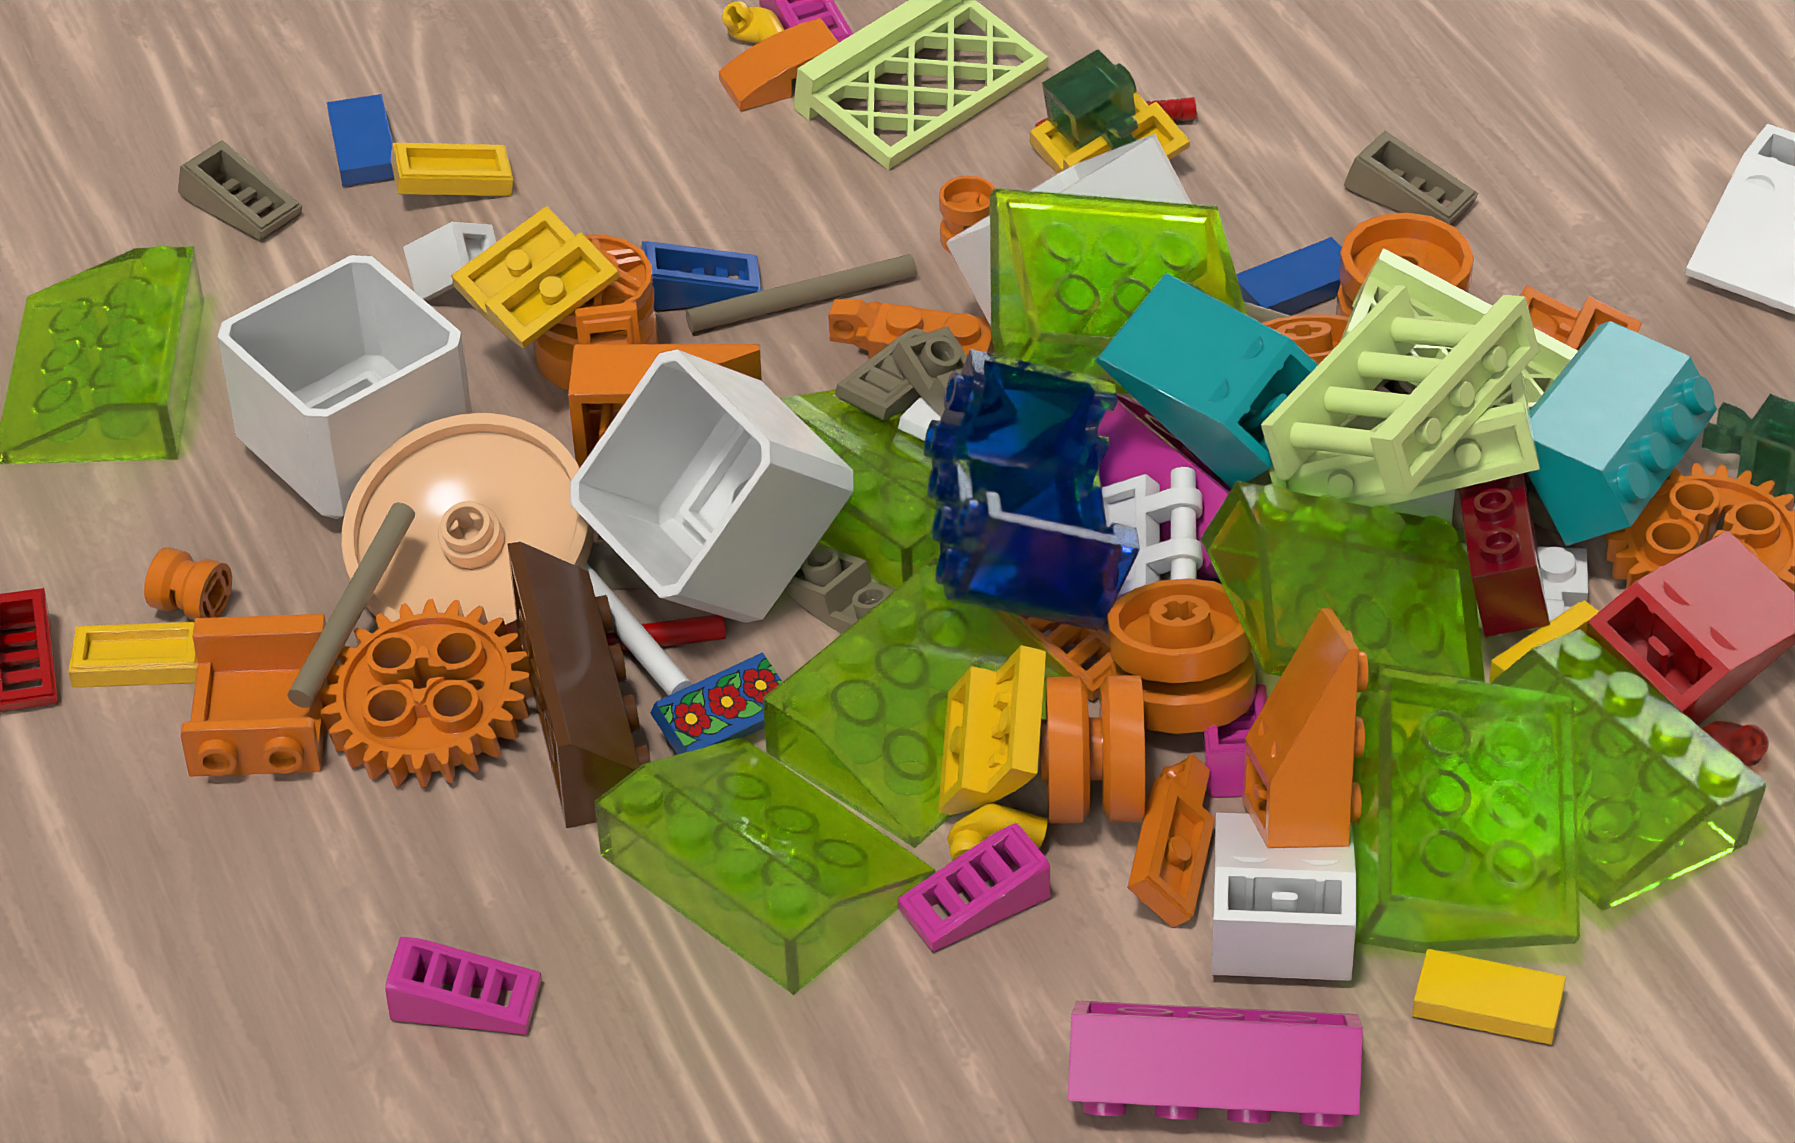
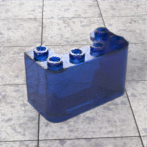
(1024, 492)

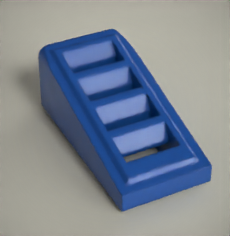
(699, 275)

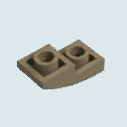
(929, 362)
(835, 587)

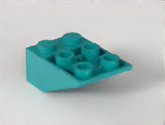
(1206, 374)

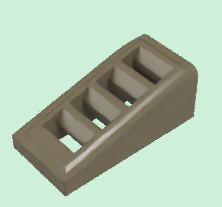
(220, 162)
(1394, 175)
(879, 384)

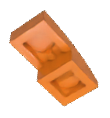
(767, 69)

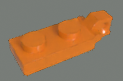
(878, 324)
(1173, 842)

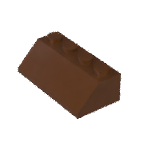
(574, 679)

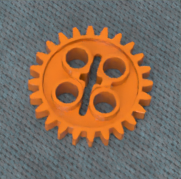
(1686, 516)
(427, 693)

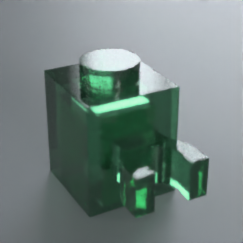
(1092, 101)
(1762, 442)

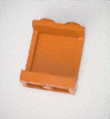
(241, 699)

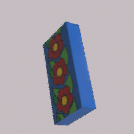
(718, 706)

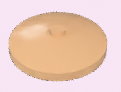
(472, 493)

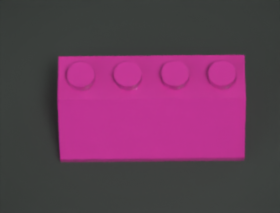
(1147, 447)
(1215, 1060)

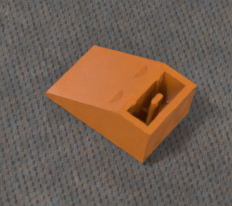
(609, 373)
(1306, 743)

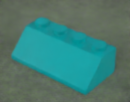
(1614, 430)

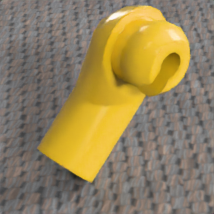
(750, 23)
(987, 821)

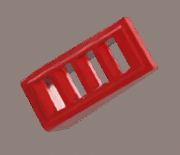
(19, 611)

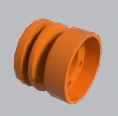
(555, 347)

